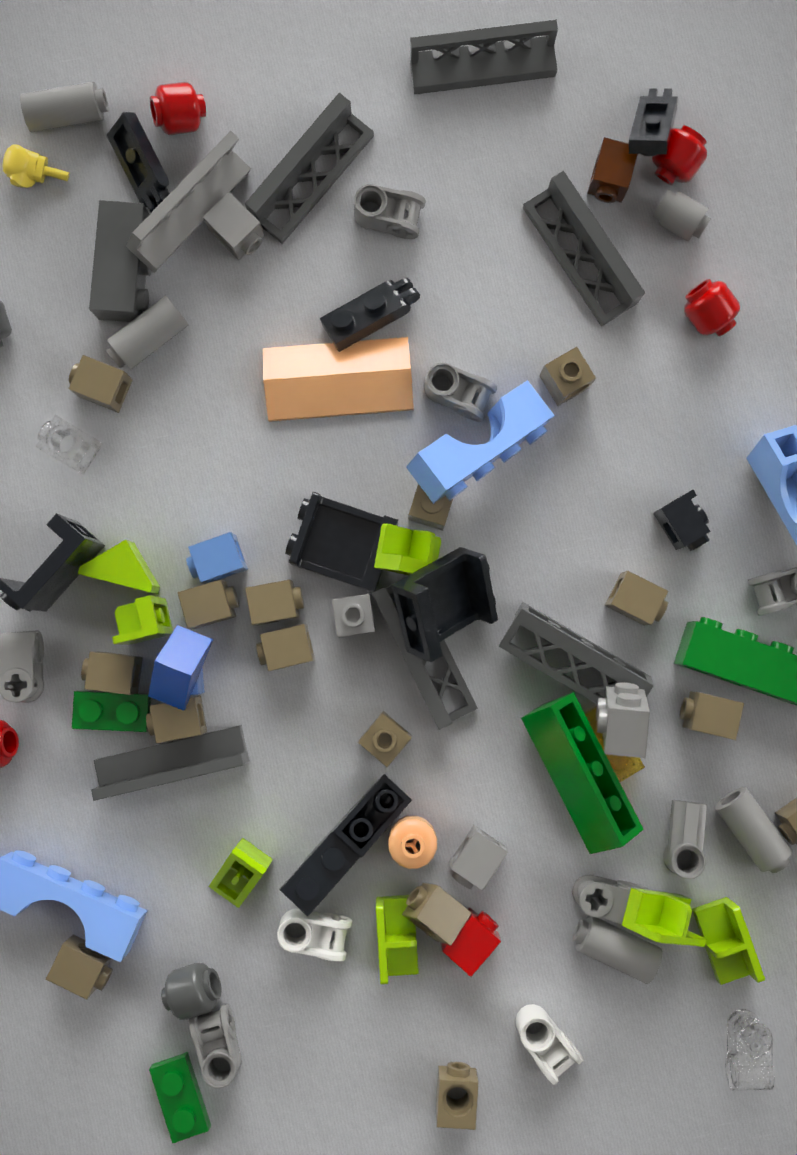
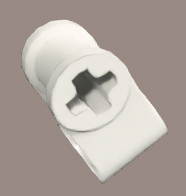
(317, 935)
(549, 1046)

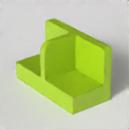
(405, 549)
(142, 620)
(661, 917)
(395, 938)
(727, 941)

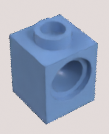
(216, 558)

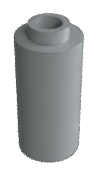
(63, 106)
(146, 333)
(754, 830)
(617, 949)

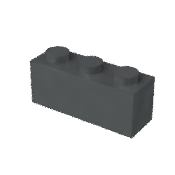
(117, 273)

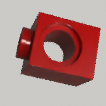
(474, 942)

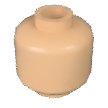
(419, 830)

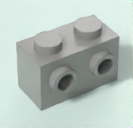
(624, 720)

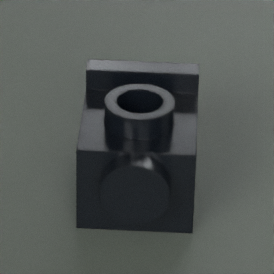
(684, 522)

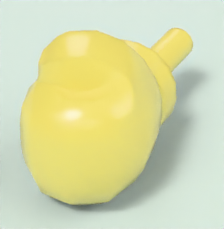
(28, 167)

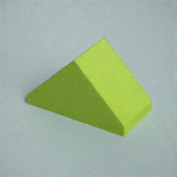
(122, 566)
(240, 872)

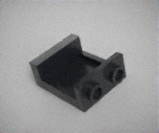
(338, 541)
(56, 571)
(444, 600)

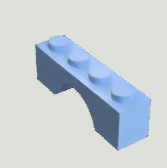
(448, 463)
(776, 468)
(108, 920)

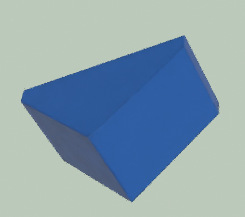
(179, 667)

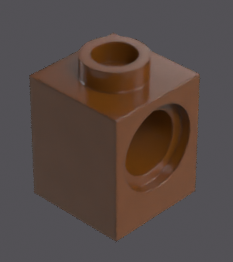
(612, 171)

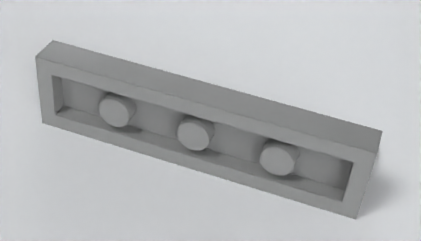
(187, 204)

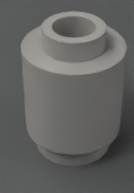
(682, 215)

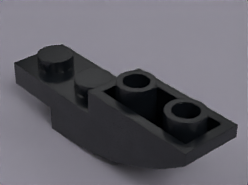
(345, 844)

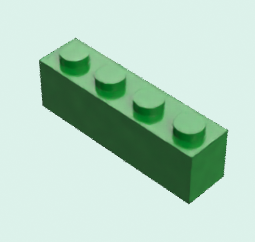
(739, 659)
(582, 774)

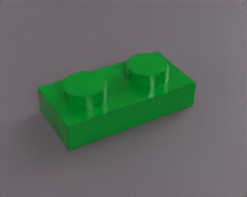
(110, 711)
(180, 1097)

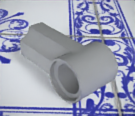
(686, 833)

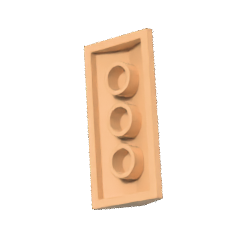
(331, 383)

